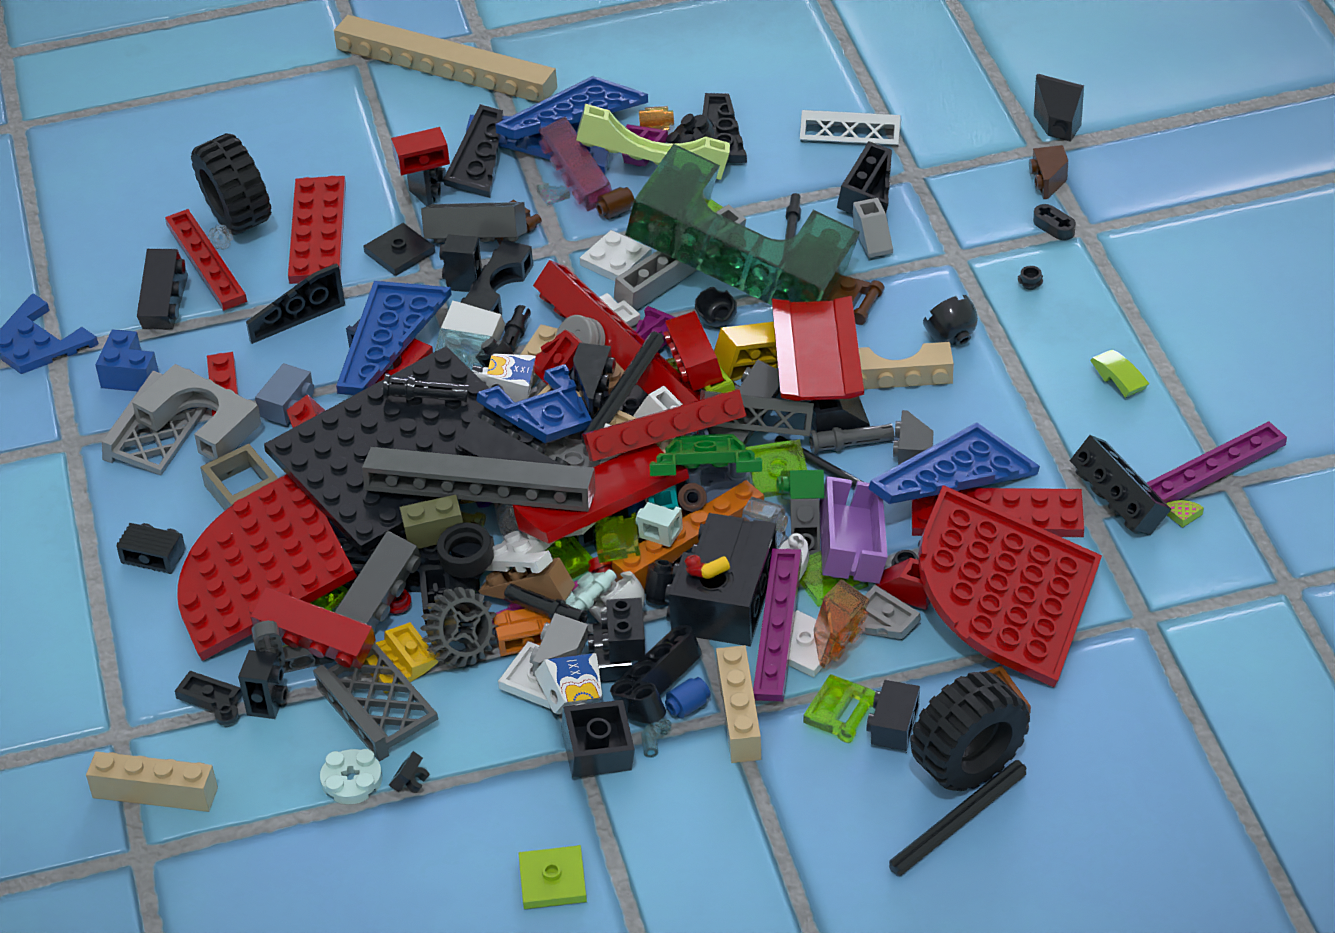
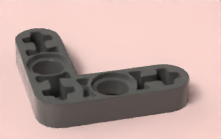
(267, 638)

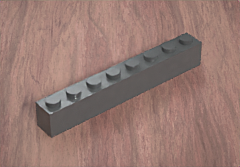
(479, 479)

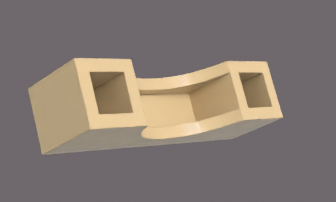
(929, 366)
(739, 704)

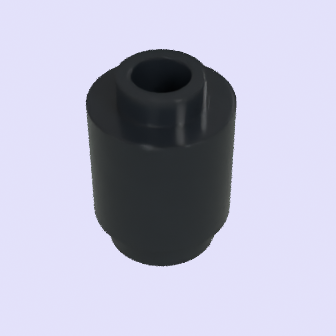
(658, 577)

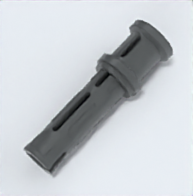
(838, 439)

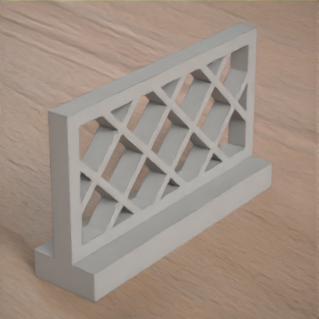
(126, 426)

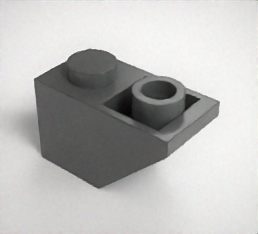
(913, 437)
(806, 521)

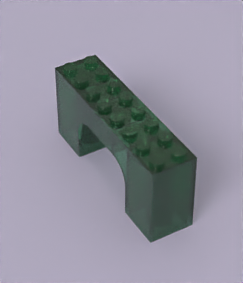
(676, 221)

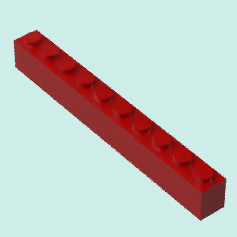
(573, 297)

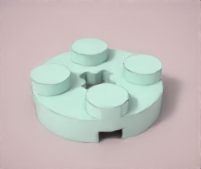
(346, 762)

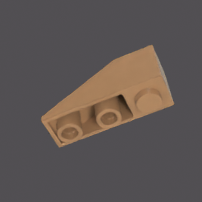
(551, 581)

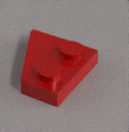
(556, 353)

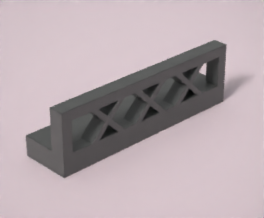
(766, 404)

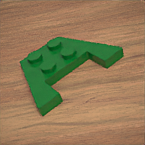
(705, 449)

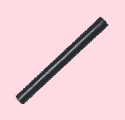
(822, 464)

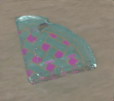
(552, 194)

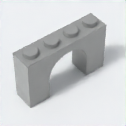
(184, 389)

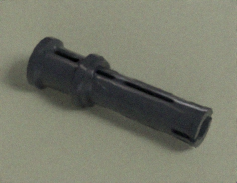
(413, 388)

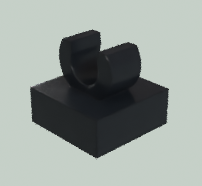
(407, 773)

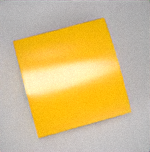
(406, 651)

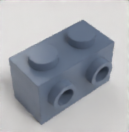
(282, 391)

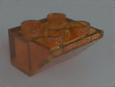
(839, 621)

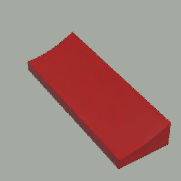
(617, 486)

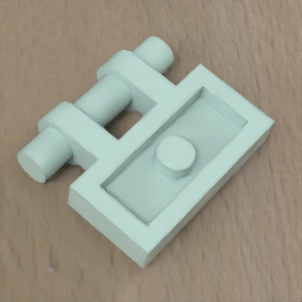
(589, 588)

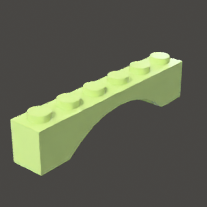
(602, 129)

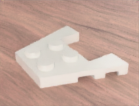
(524, 551)

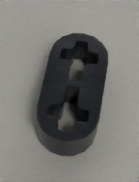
(1054, 222)

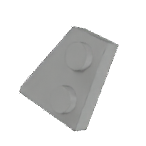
(888, 615)

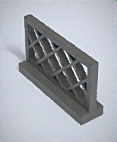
(358, 718)

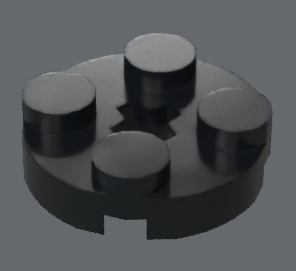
(691, 129)

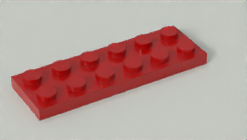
(316, 225)
(1050, 509)

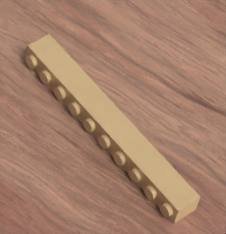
(446, 59)

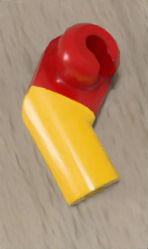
(706, 570)

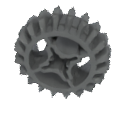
(474, 641)

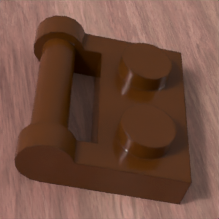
(854, 287)

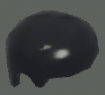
(715, 307)

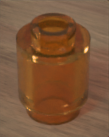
(656, 117)

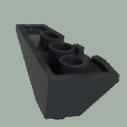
(305, 301)

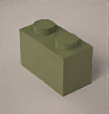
(429, 519)

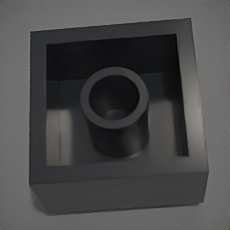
(597, 738)

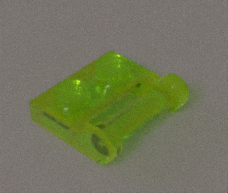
(832, 702)

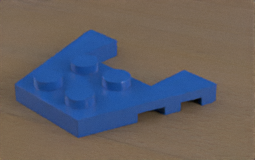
(29, 346)
(544, 415)

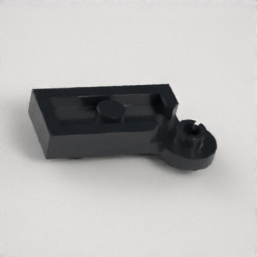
(211, 695)

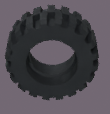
(231, 183)
(970, 731)

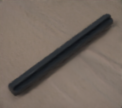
(626, 382)
(957, 818)

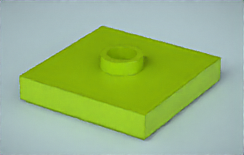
(552, 877)

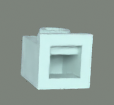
(659, 523)

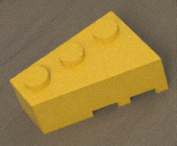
(743, 346)

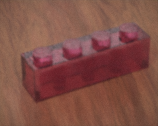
(575, 163)

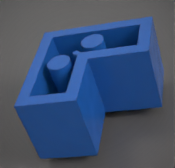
(123, 363)

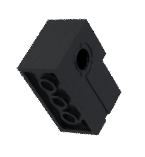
(731, 602)

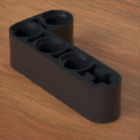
(649, 678)

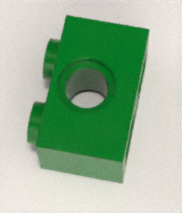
(800, 484)

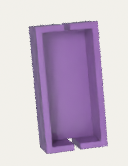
(853, 534)

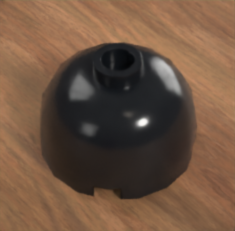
(952, 321)

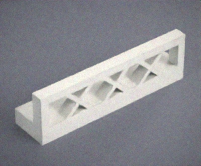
(850, 122)

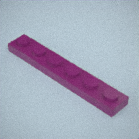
(1218, 462)
(777, 625)

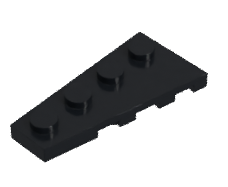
(721, 113)
(477, 154)

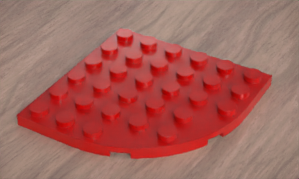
(260, 542)
(1005, 583)

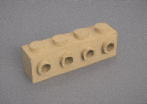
(152, 781)

